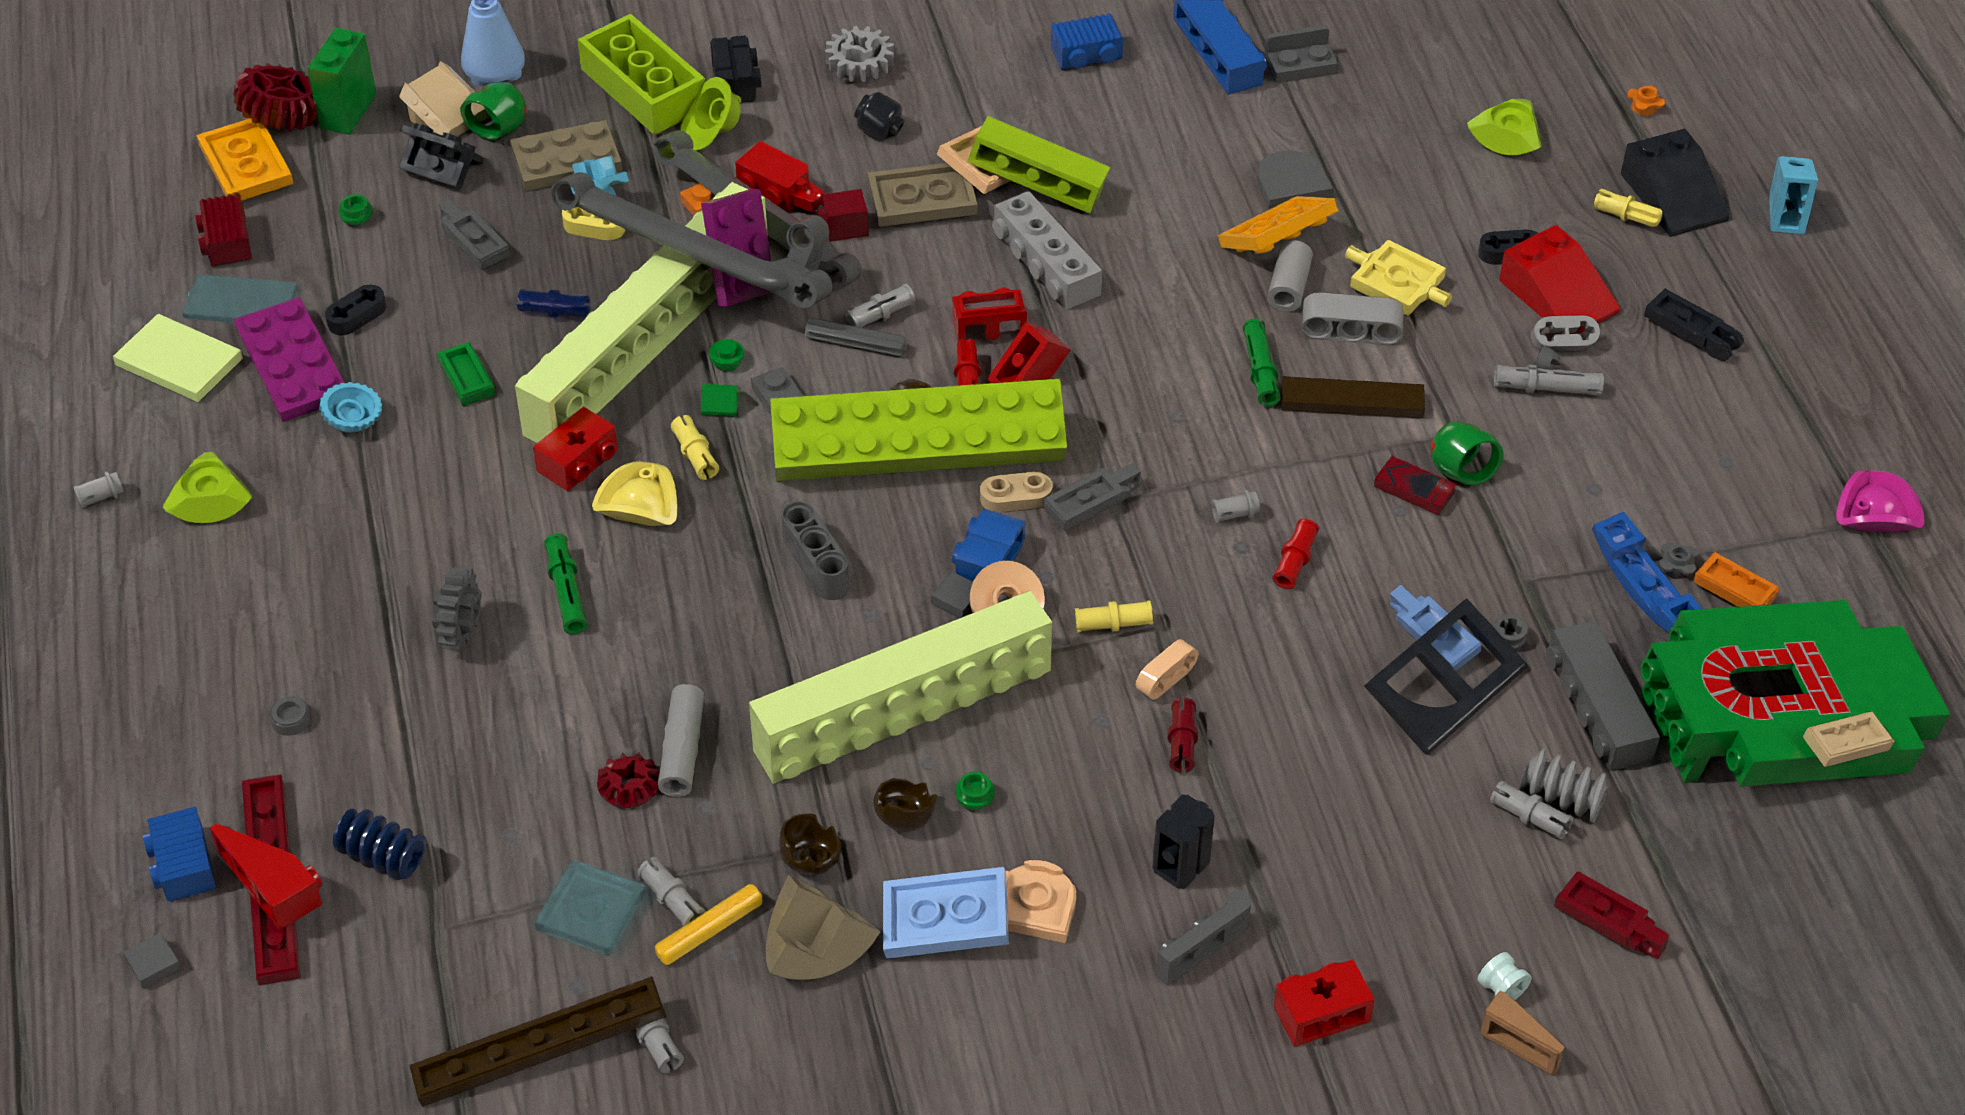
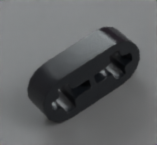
(1500, 241)
(355, 309)

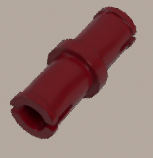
(1182, 735)

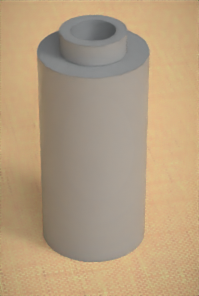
(1290, 276)

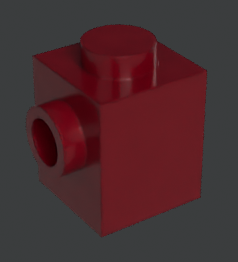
(845, 214)

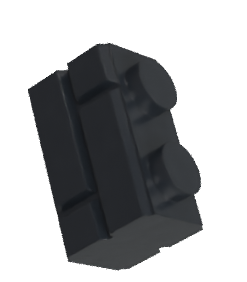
(734, 62)
(1183, 841)

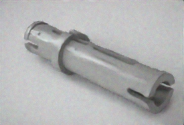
(1540, 379)

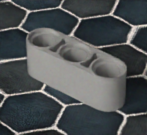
(1352, 318)

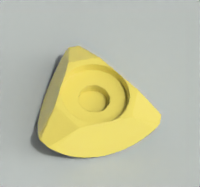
(638, 494)

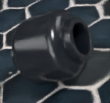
(879, 116)

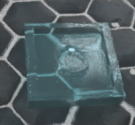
(590, 907)

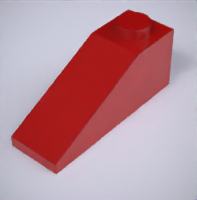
(270, 875)

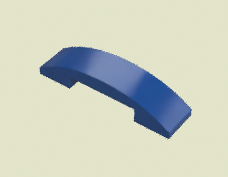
(1638, 573)

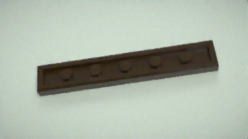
(537, 1041)

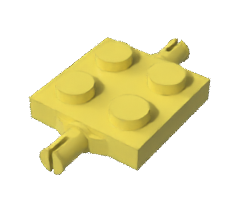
(1398, 275)

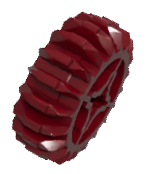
(275, 97)

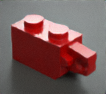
(779, 178)

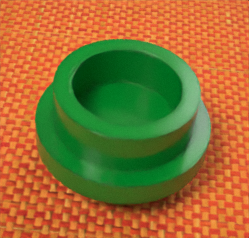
(355, 209)
(726, 354)
(975, 790)

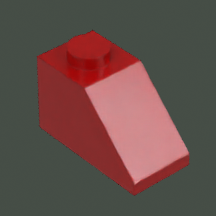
(1031, 356)

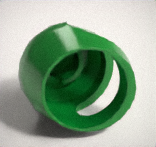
(502, 103)
(1457, 446)

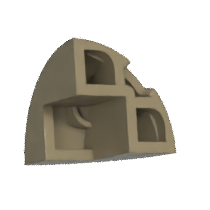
(813, 934)

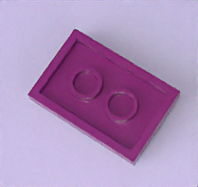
(740, 224)

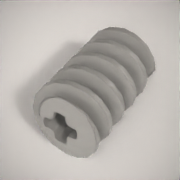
(1566, 784)

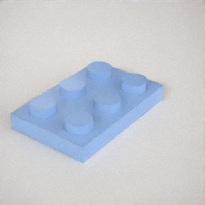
(945, 912)

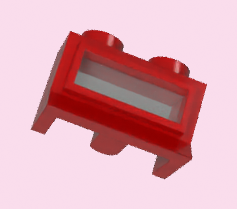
(989, 310)

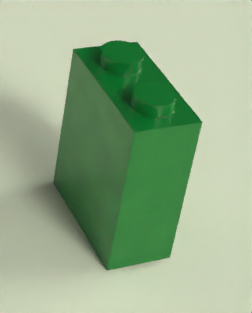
(342, 80)

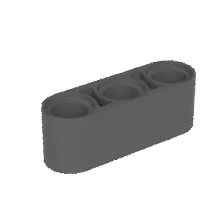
(815, 550)

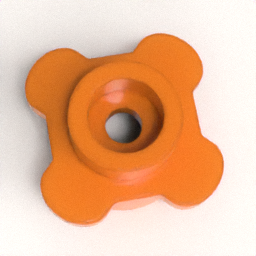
(1645, 100)

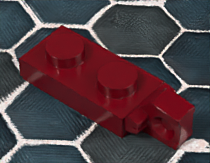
(1611, 915)

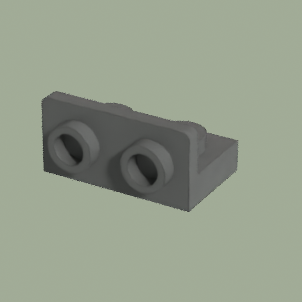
(1300, 54)

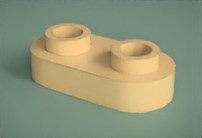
(1015, 491)

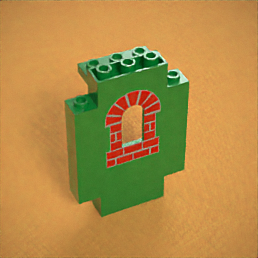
(1836, 665)

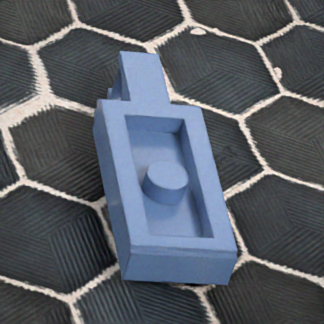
(1421, 614)

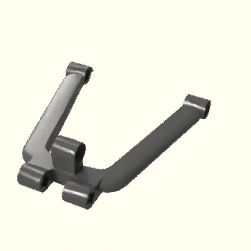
(801, 278)

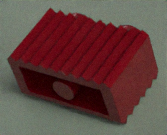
(224, 230)

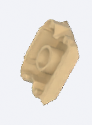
(437, 101)

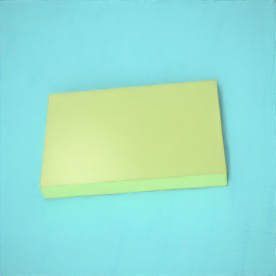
(178, 357)

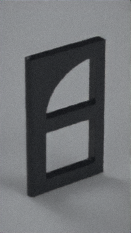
(1433, 725)

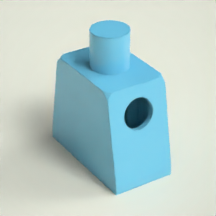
(1792, 183)

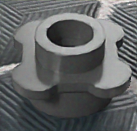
(1678, 560)

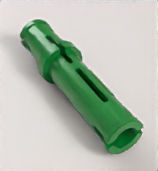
(1263, 371)
(563, 571)

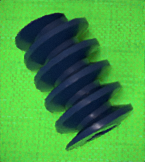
(379, 843)

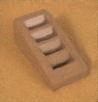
(1521, 1034)

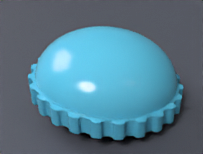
(350, 407)

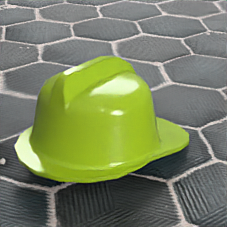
(712, 113)

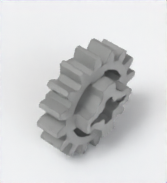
(859, 53)

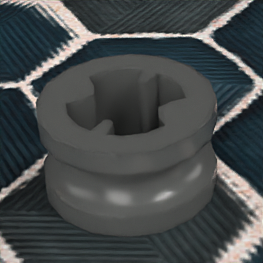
(1515, 624)

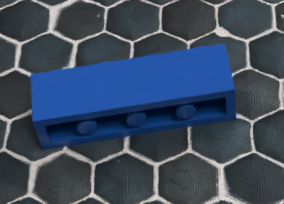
(1221, 43)

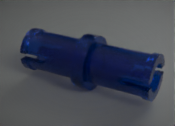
(553, 303)

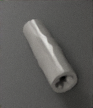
(681, 740)

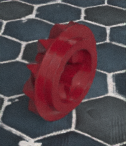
(637, 790)

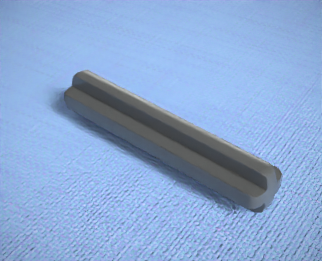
(855, 337)

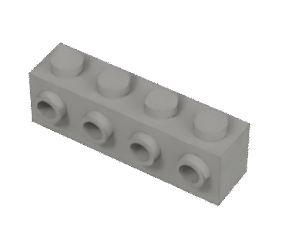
(1047, 250)

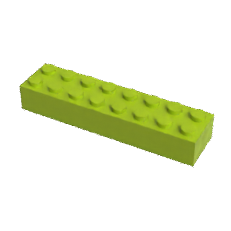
(918, 429)

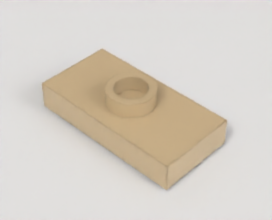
(1848, 739)

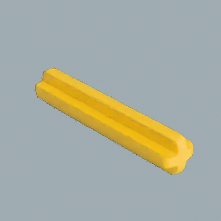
(708, 924)

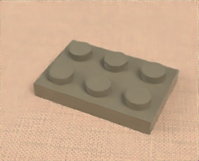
(550, 155)
(920, 194)

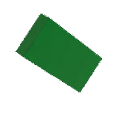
(466, 374)

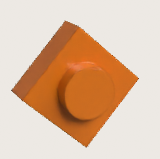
(695, 196)

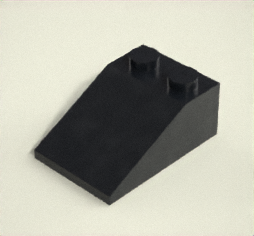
(1676, 178)

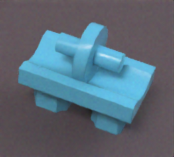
(602, 173)

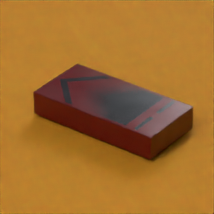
(1415, 485)

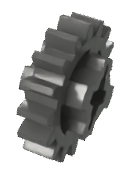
(457, 608)

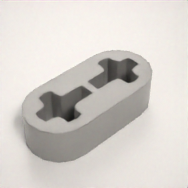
(1565, 325)

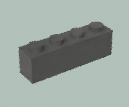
(1602, 695)

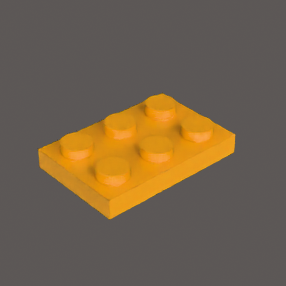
(245, 159)
(1278, 224)

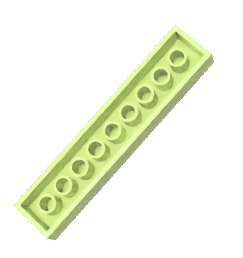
(618, 337)

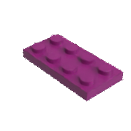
(288, 357)

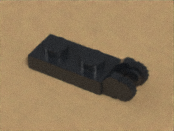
(1694, 324)

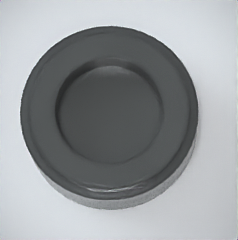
(289, 716)

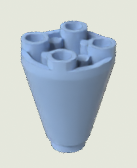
(490, 45)

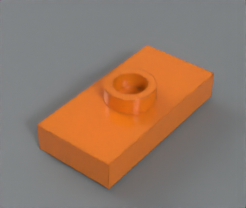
(1735, 582)

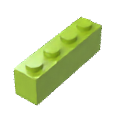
(1038, 164)

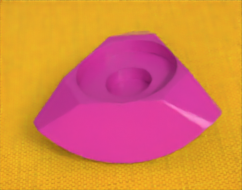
(1879, 503)

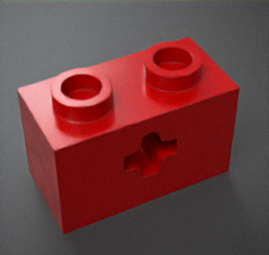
(575, 448)
(1323, 1002)

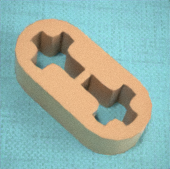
(1166, 669)

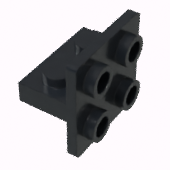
(437, 156)

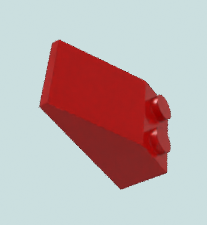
(1556, 278)

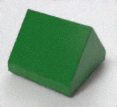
(720, 399)

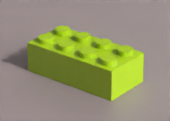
(640, 72)

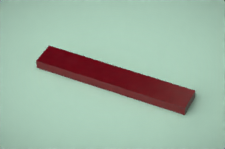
(266, 821)

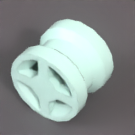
(1503, 975)

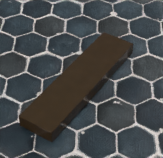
(1353, 397)

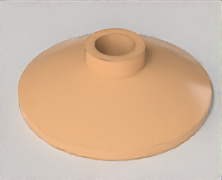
(1003, 579)

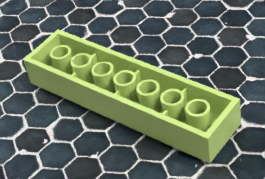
(900, 686)

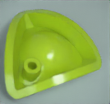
(1507, 128)
(207, 492)

